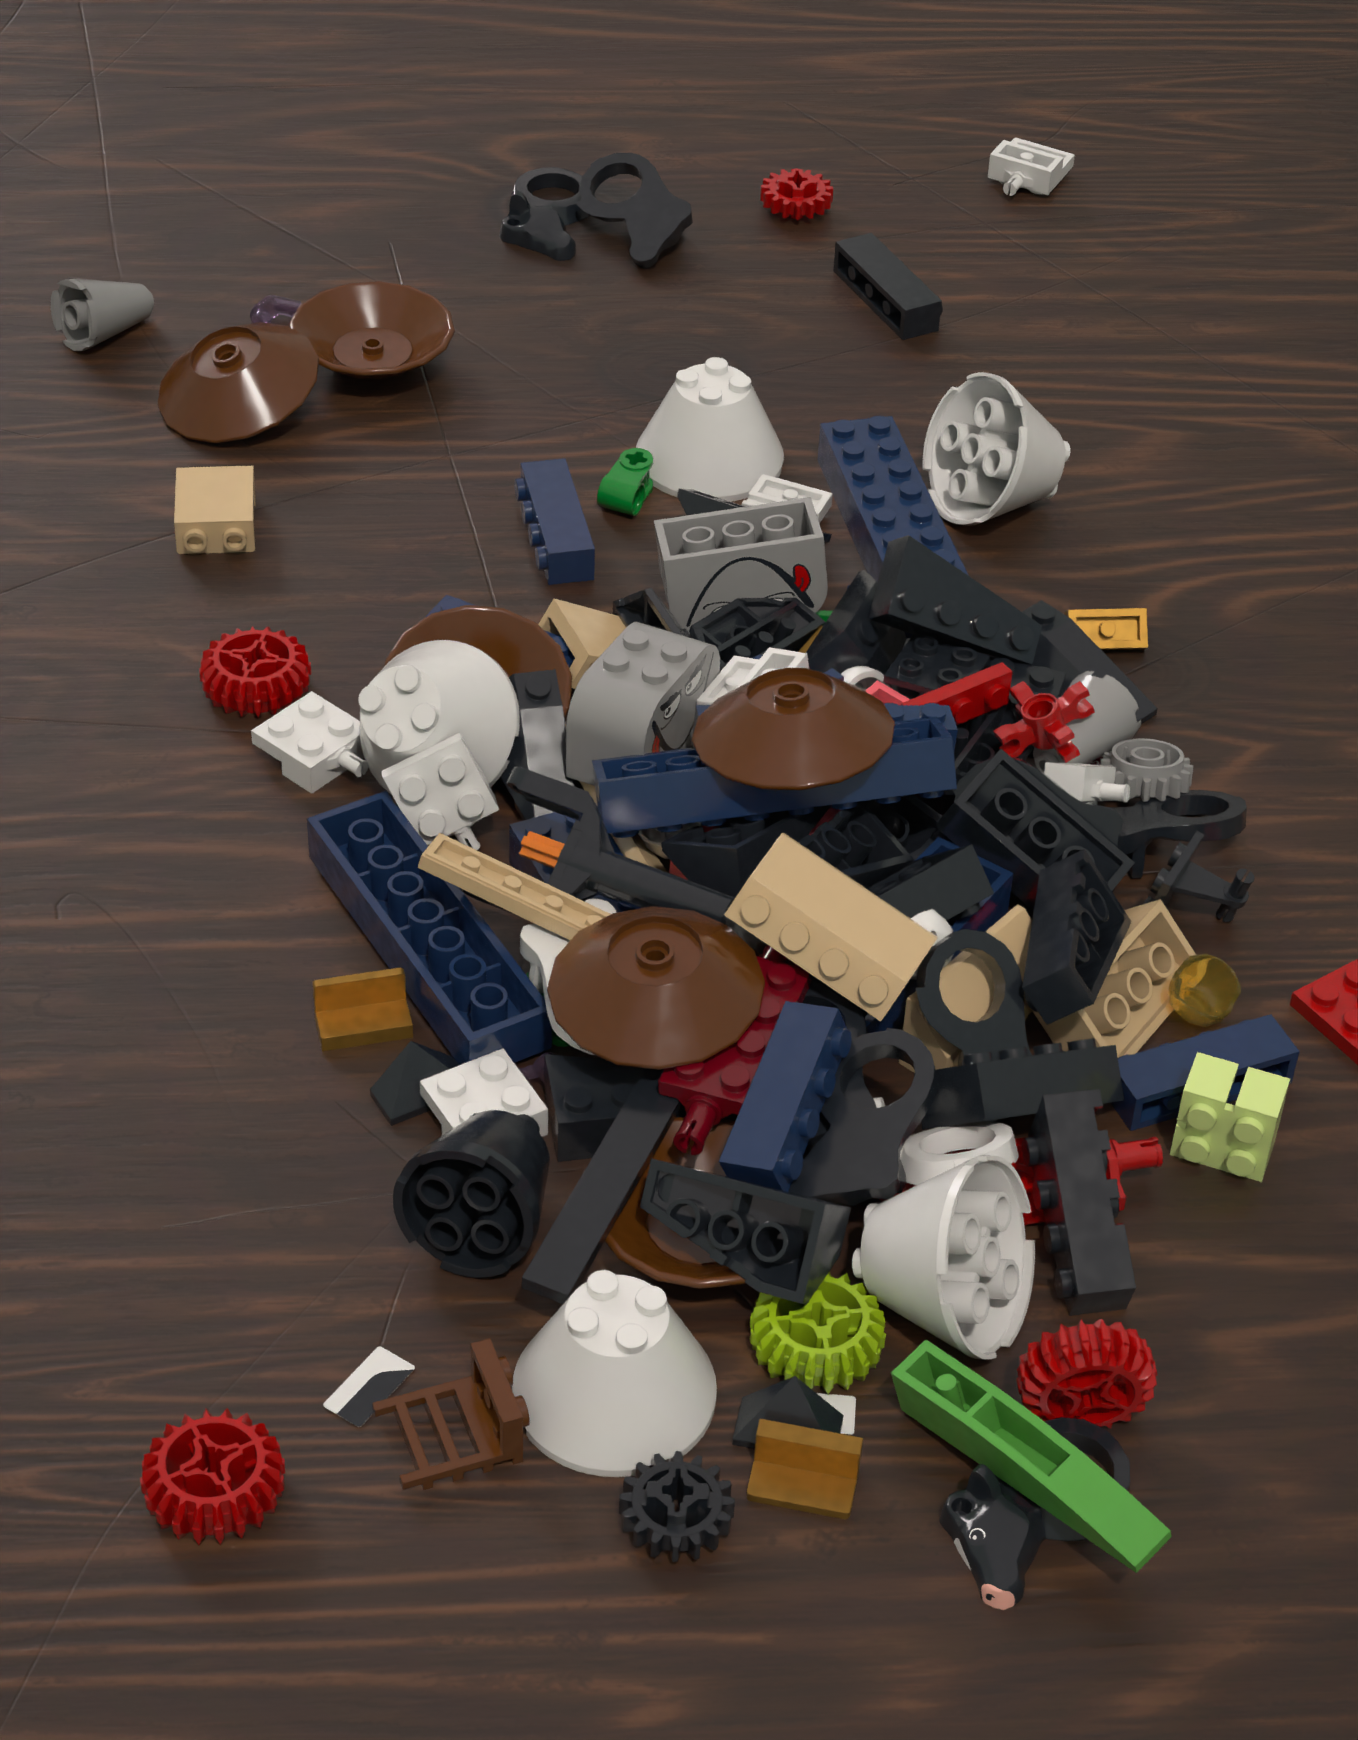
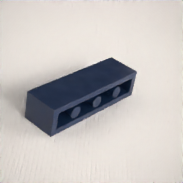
(555, 521)
(1157, 1077)
(787, 1096)

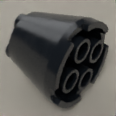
(476, 1193)

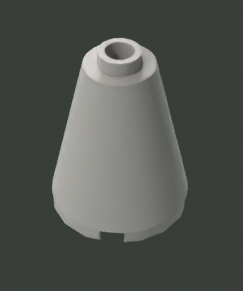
(97, 309)
(1099, 732)

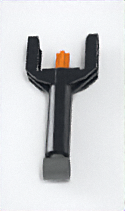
(591, 867)

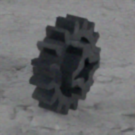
(703, 1504)

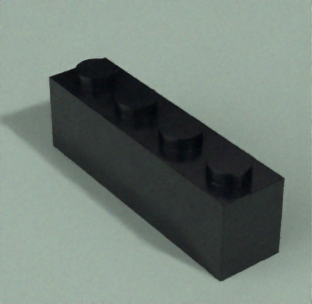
(887, 286)

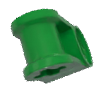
(627, 482)

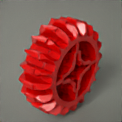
(255, 671)
(1087, 1374)
(212, 1476)

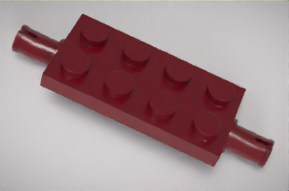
(722, 1081)

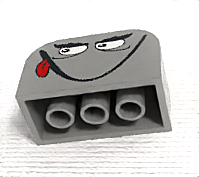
(741, 554)
(637, 697)

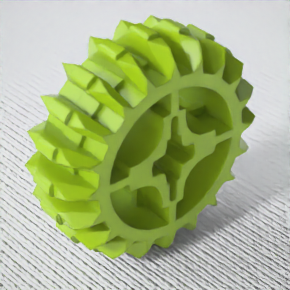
(820, 1341)

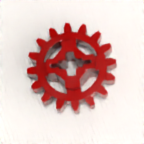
(796, 193)

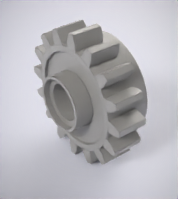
(1150, 768)

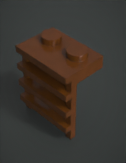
(487, 1409)

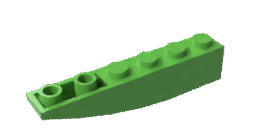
(1026, 1454)

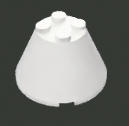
(711, 434)
(990, 451)
(433, 696)
(954, 1255)
(615, 1379)

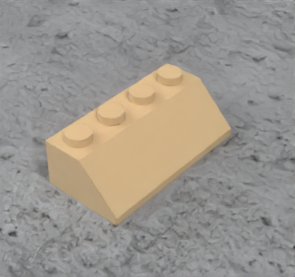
(831, 926)
(968, 988)
(1135, 989)

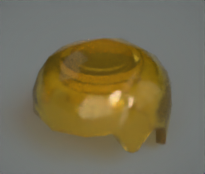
(1203, 990)

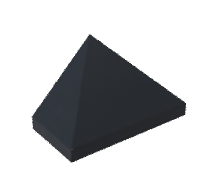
(399, 1086)
(787, 1403)

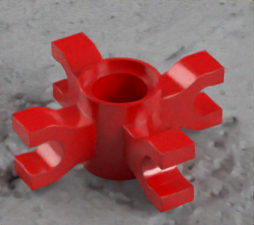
(1045, 721)

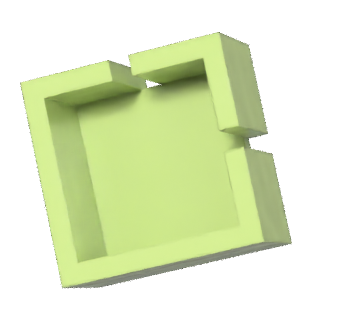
(1225, 1134)

